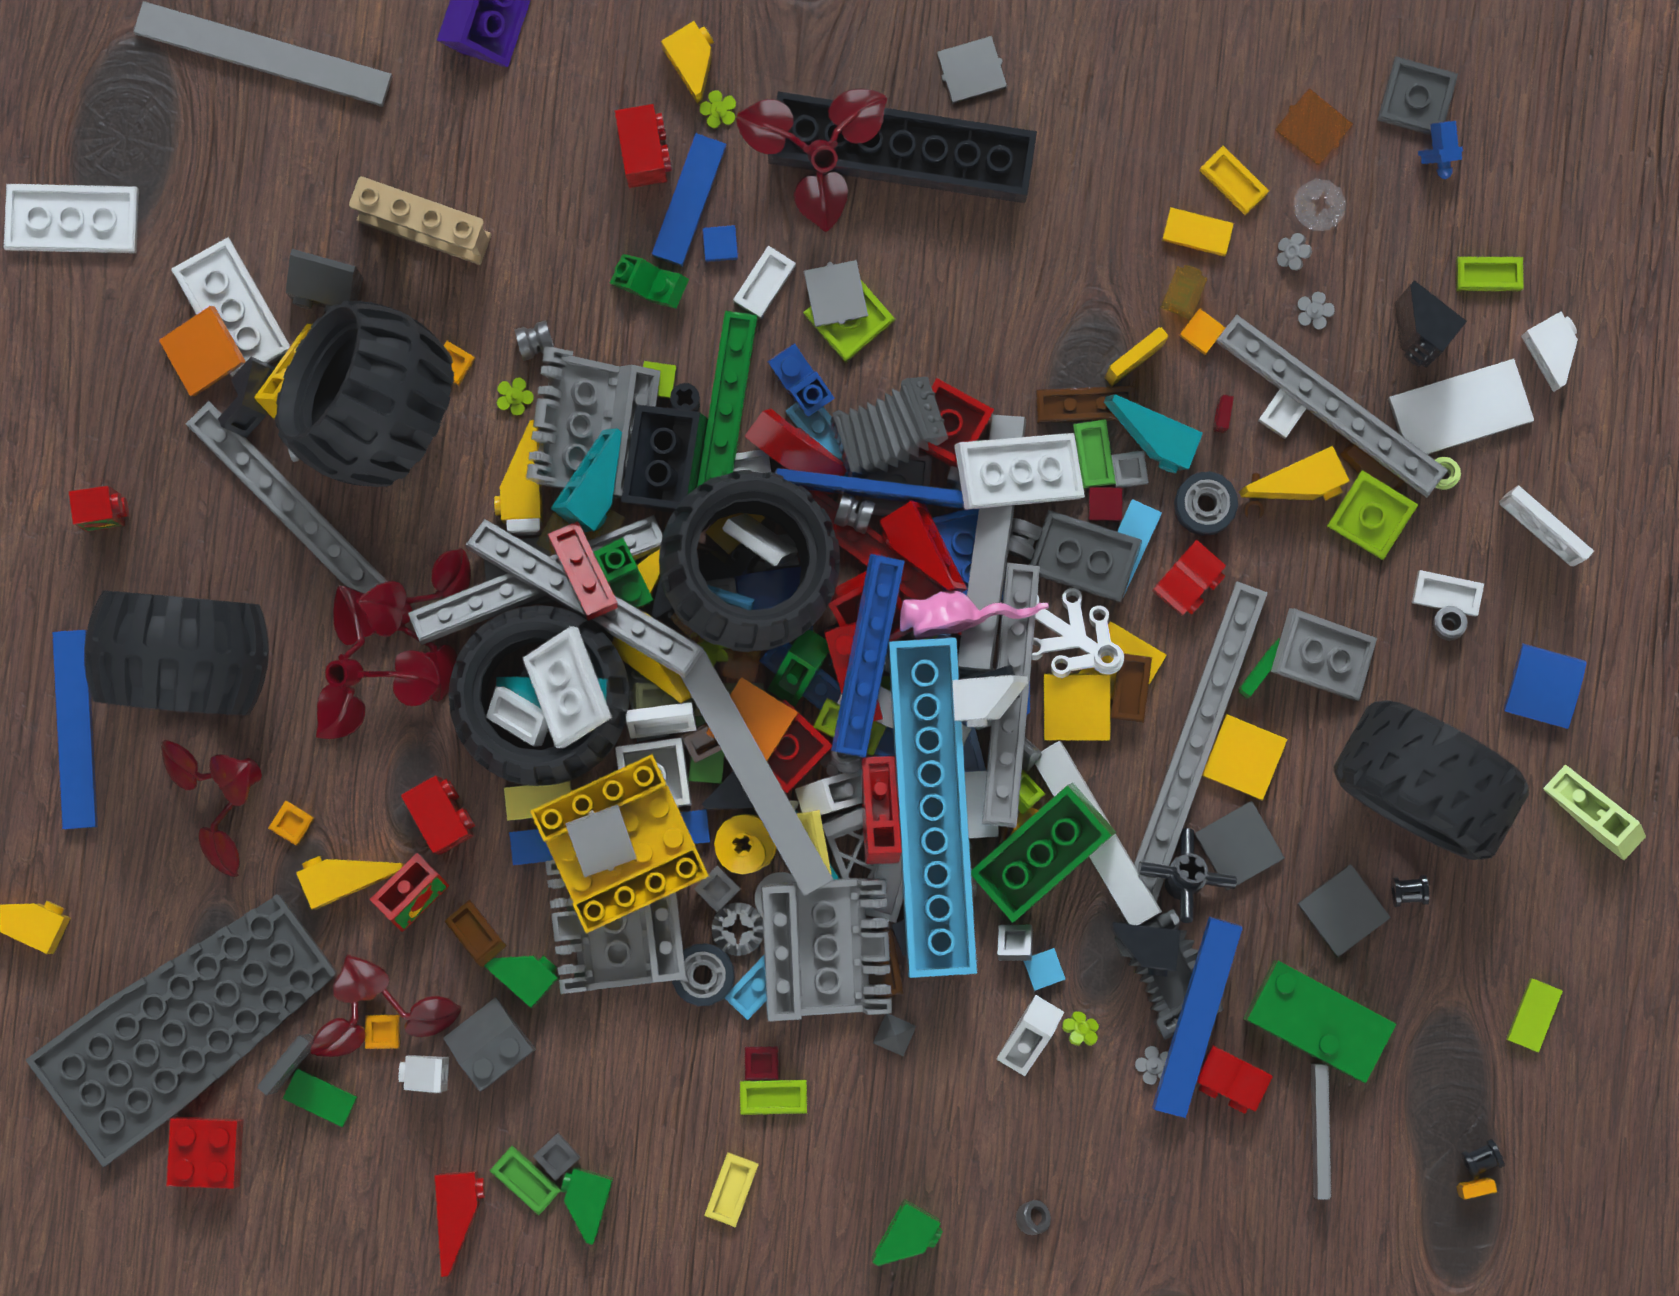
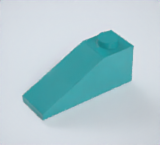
(1157, 435)
(592, 485)

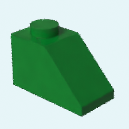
(799, 667)
(525, 976)
(586, 1200)

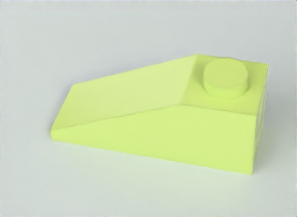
(1596, 812)

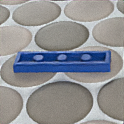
(689, 200)

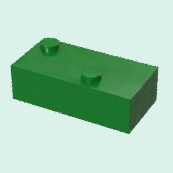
(1042, 852)
(1319, 1021)

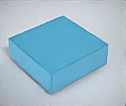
(1044, 969)

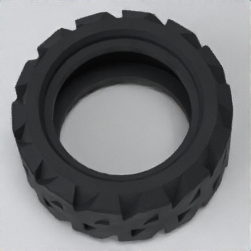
(1431, 779)

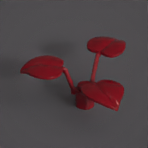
(823, 196)
(388, 608)
(337, 708)
(233, 779)
(363, 982)

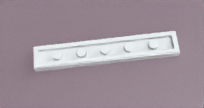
(1111, 858)

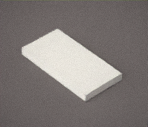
(71, 218)
(222, 280)
(1462, 408)
(1019, 471)

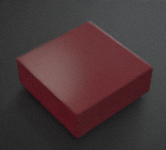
(1223, 413)
(1105, 504)
(761, 1063)

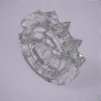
(1305, 209)

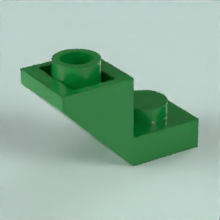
(649, 281)
(623, 574)

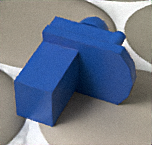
(1444, 148)

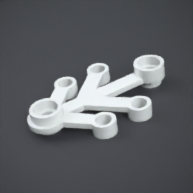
(1075, 637)

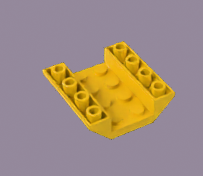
(657, 831)

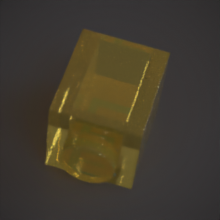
(1184, 291)

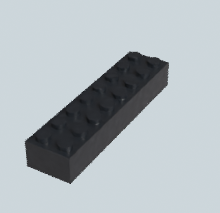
(919, 151)

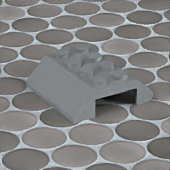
(577, 406)
(824, 949)
(622, 953)

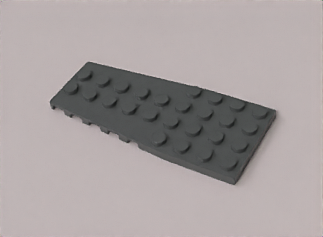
(180, 1028)

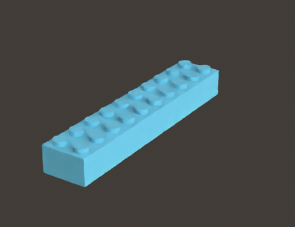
(932, 809)

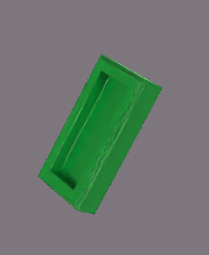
(1259, 672)
(320, 1097)

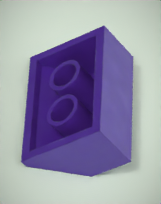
(484, 28)

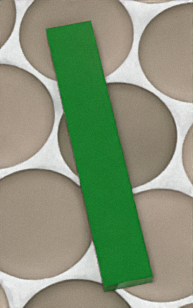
(728, 395)

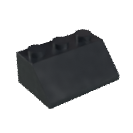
(1425, 325)
(663, 457)

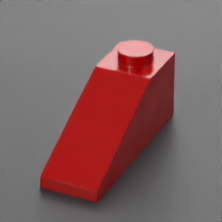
(917, 539)
(880, 810)
(457, 1204)

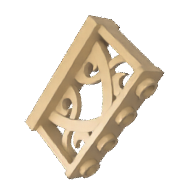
(420, 220)

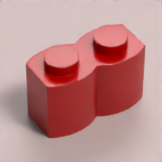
(1190, 578)
(1234, 1079)

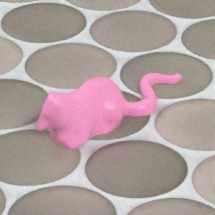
(953, 613)

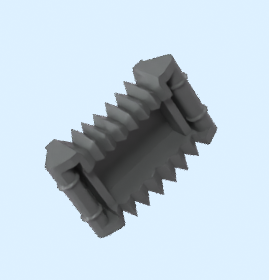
(890, 429)
(1169, 991)

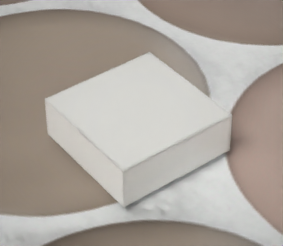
(524, 527)

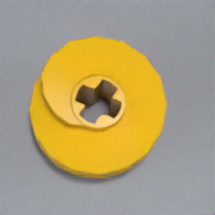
(729, 847)

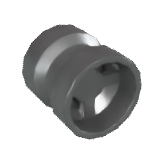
(533, 340)
(854, 513)
(1019, 545)

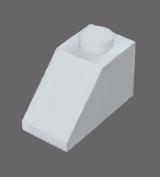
(1553, 348)
(985, 698)
(831, 793)
(1030, 1035)
(424, 1073)

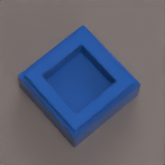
(720, 243)

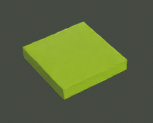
(856, 333)
(1372, 515)

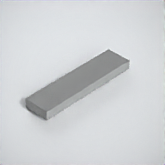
(1320, 1131)

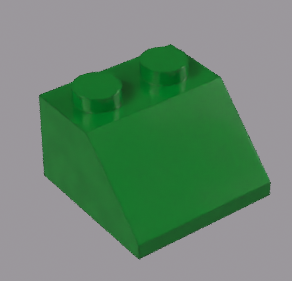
(907, 1234)

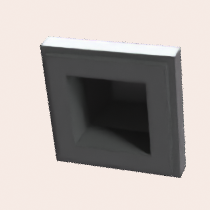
(894, 1034)

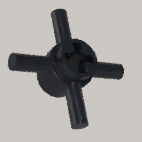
(1183, 867)

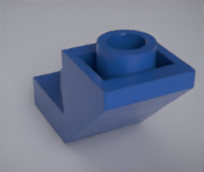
(800, 380)

